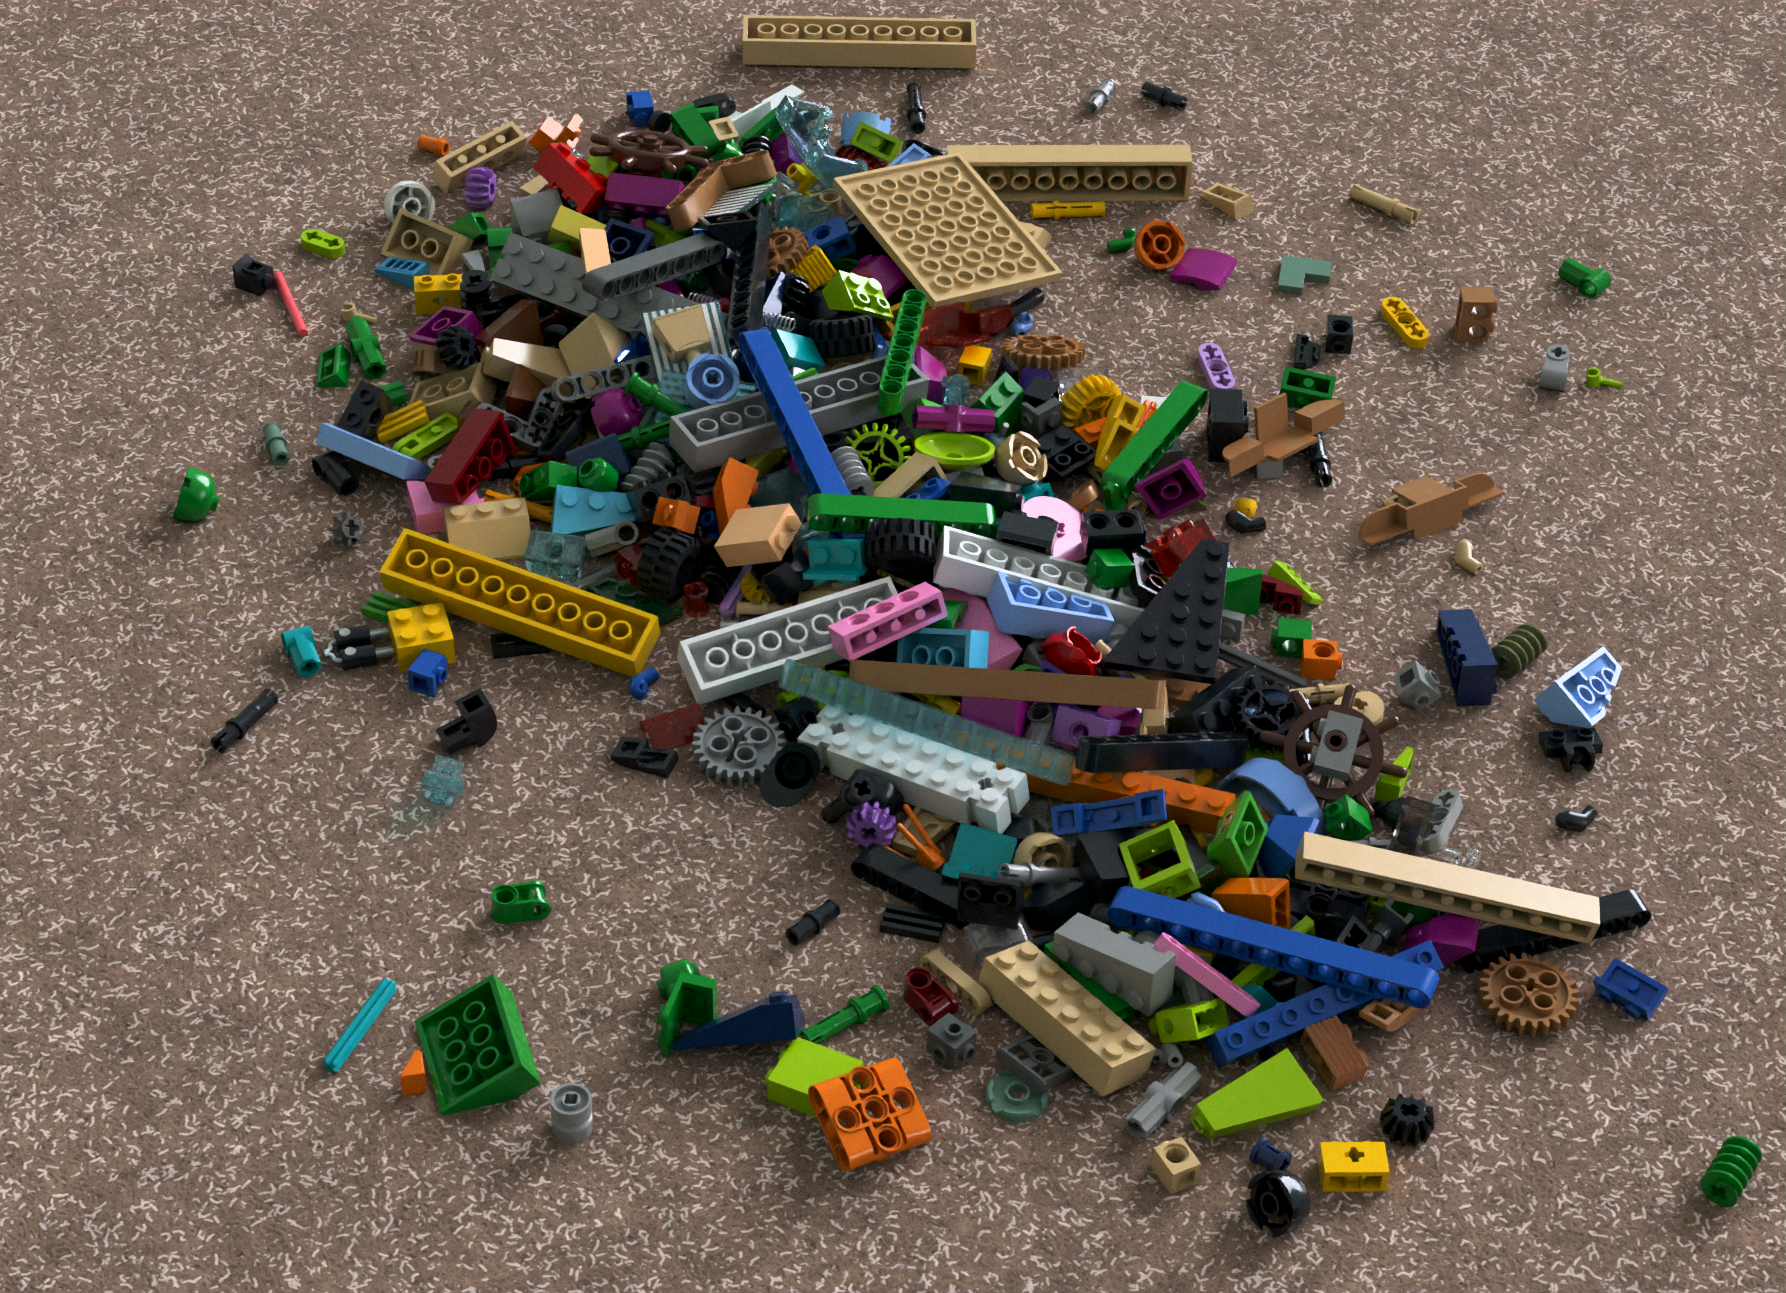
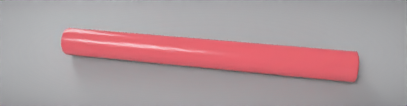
(290, 304)

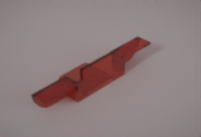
(954, 328)

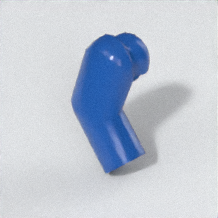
(640, 682)

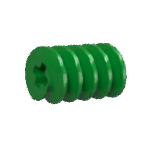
(1731, 1170)

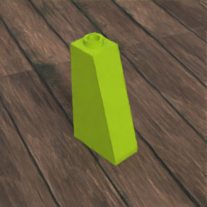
(1260, 1097)

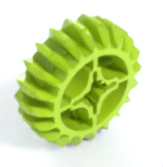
(882, 437)

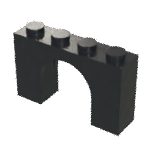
(1101, 858)

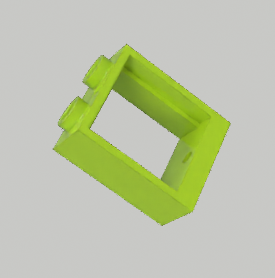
(1180, 877)

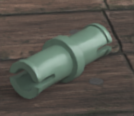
(276, 444)

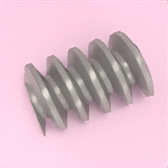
(652, 464)
(853, 471)

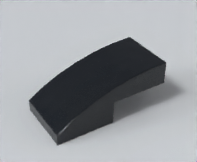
(638, 755)

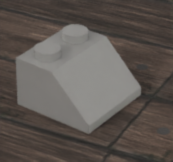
(534, 215)

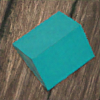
(798, 350)

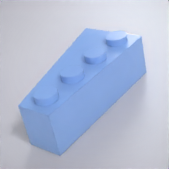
(1038, 613)

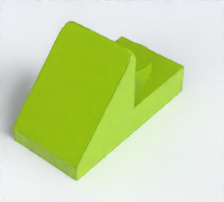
(876, 143)

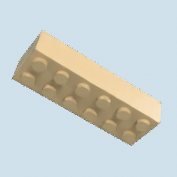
(1066, 1018)

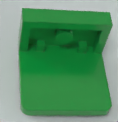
(690, 1001)

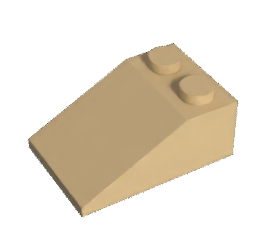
(454, 389)

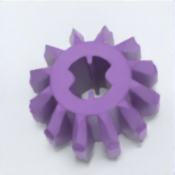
(480, 187)
(871, 825)

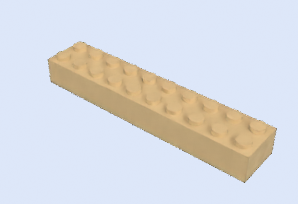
(859, 41)
(1082, 171)

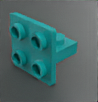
(835, 560)

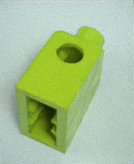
(1180, 1022)

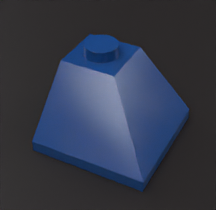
(1282, 841)

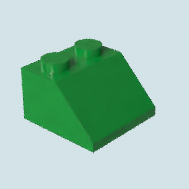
(1005, 399)

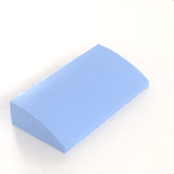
(371, 453)

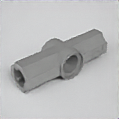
(1162, 1100)

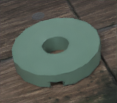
(1010, 1108)

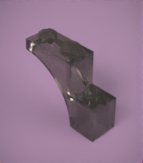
(1412, 826)

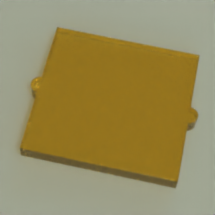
(895, 579)

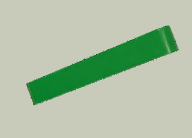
(901, 352)
(1155, 437)
(858, 512)

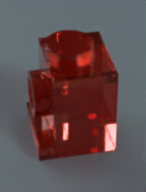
(627, 562)

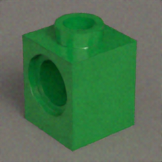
(1290, 635)
(1347, 819)

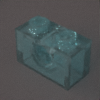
(547, 544)

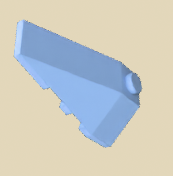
(1582, 692)

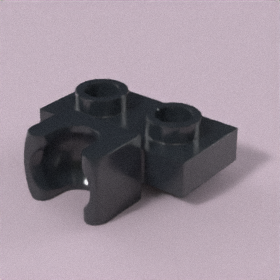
(1572, 746)

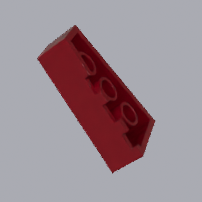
(470, 457)

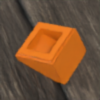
(413, 1075)

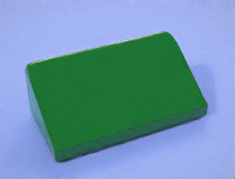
(334, 367)

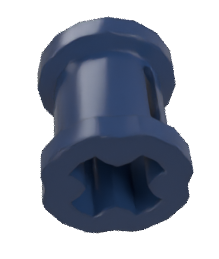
(1269, 1156)

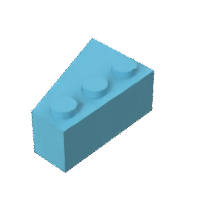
(585, 511)

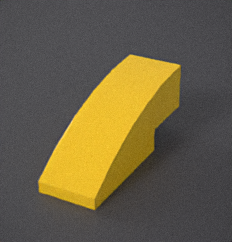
(1117, 429)

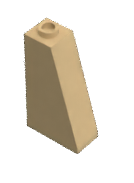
(541, 361)

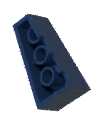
(1466, 657)

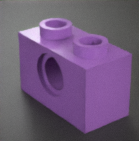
(1071, 721)

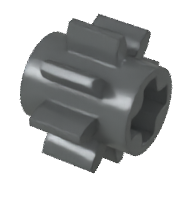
(354, 528)

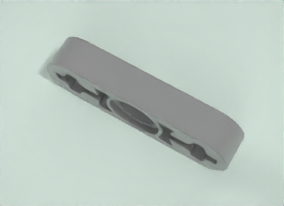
(1444, 817)

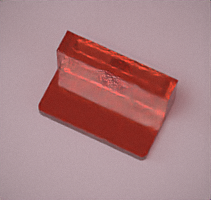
(673, 727)

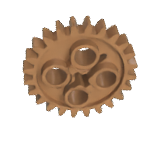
(785, 250)
(1044, 351)
(1528, 994)

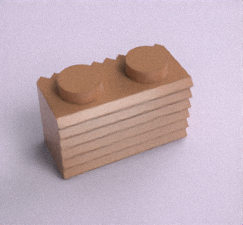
(1334, 1053)

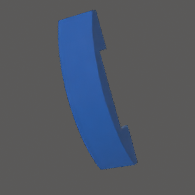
(1109, 815)

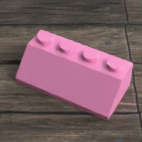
(1002, 648)

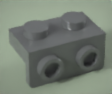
(1041, 419)

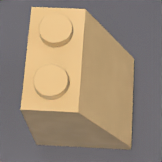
(591, 347)

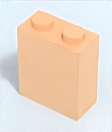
(758, 535)

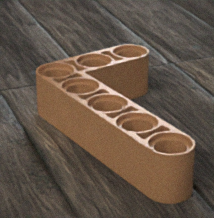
(713, 184)

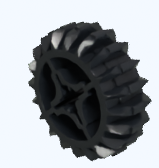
(1273, 706)

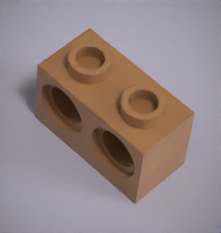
(1474, 314)

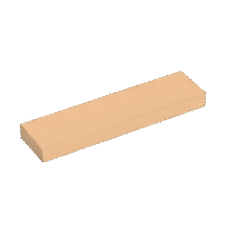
(593, 248)

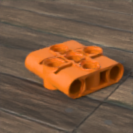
(860, 1140)

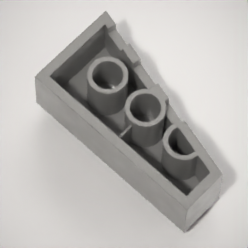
(1117, 962)

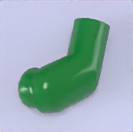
(1124, 243)

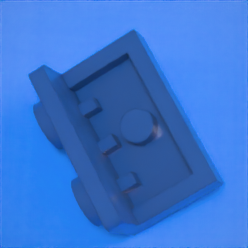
(1630, 989)

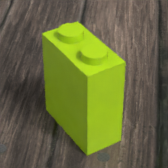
(801, 1067)

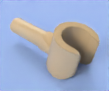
(350, 311)

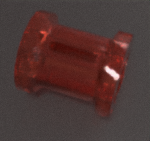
(696, 599)

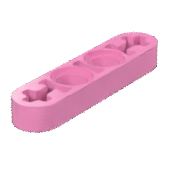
(1208, 976)

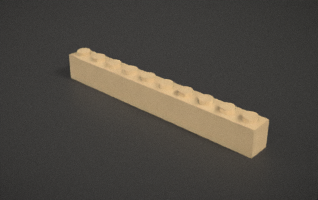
(1447, 887)

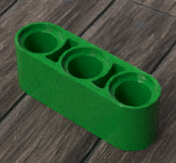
(694, 129)

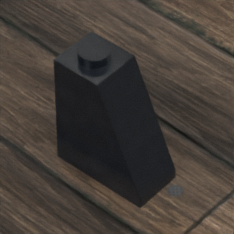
(982, 489)

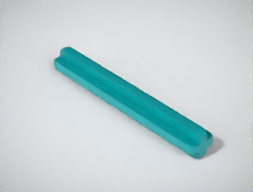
(359, 1025)

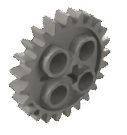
(727, 740)

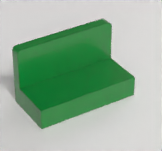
(766, 127)

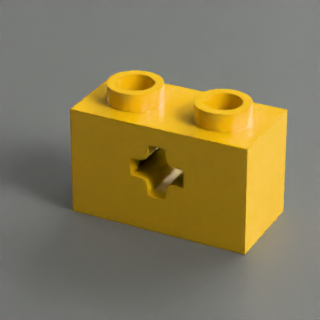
(435, 292)
(1353, 1166)

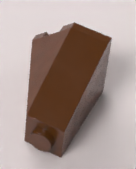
(516, 324)

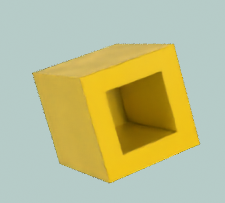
(975, 364)

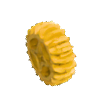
(1088, 400)

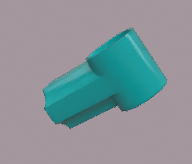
(301, 647)

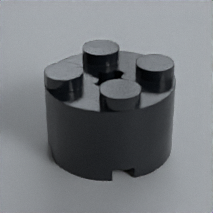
(784, 577)

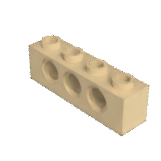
(487, 151)

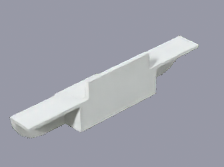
(746, 120)

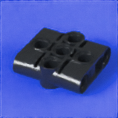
(1310, 897)

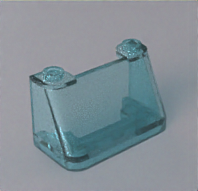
(808, 130)

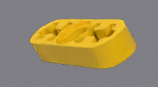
(1416, 340)

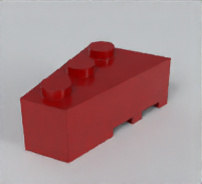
(573, 177)

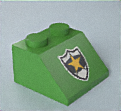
(1238, 836)

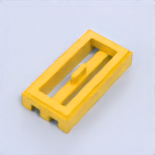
(402, 421)

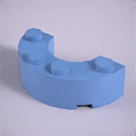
(1274, 789)

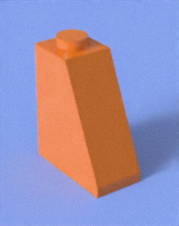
(1256, 899)

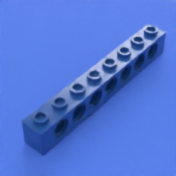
(1302, 1011)

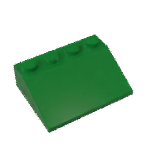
(477, 1048)

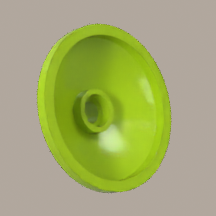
(955, 450)

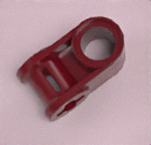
(928, 996)

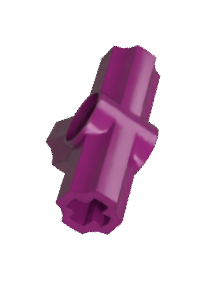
(953, 419)

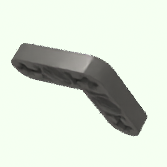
(523, 429)

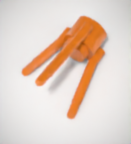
(929, 855)

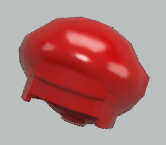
(1071, 652)

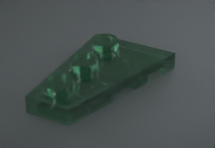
(627, 595)

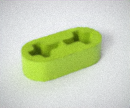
(323, 243)

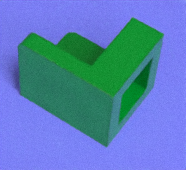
(472, 226)

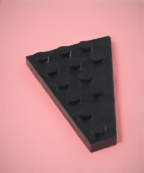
(1182, 624)

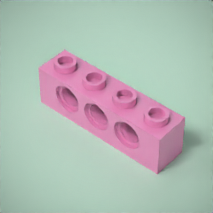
(887, 621)

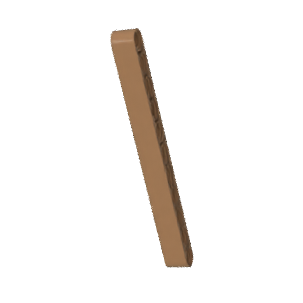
(1010, 684)

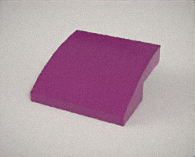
(1204, 268)

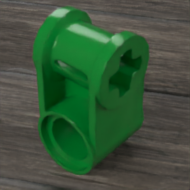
(517, 903)

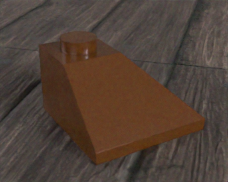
(522, 393)

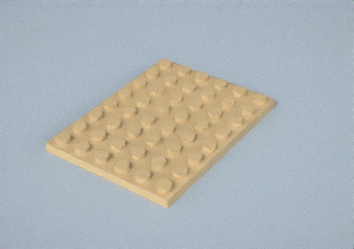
(946, 229)

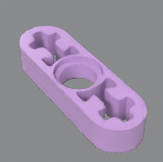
(1218, 362)

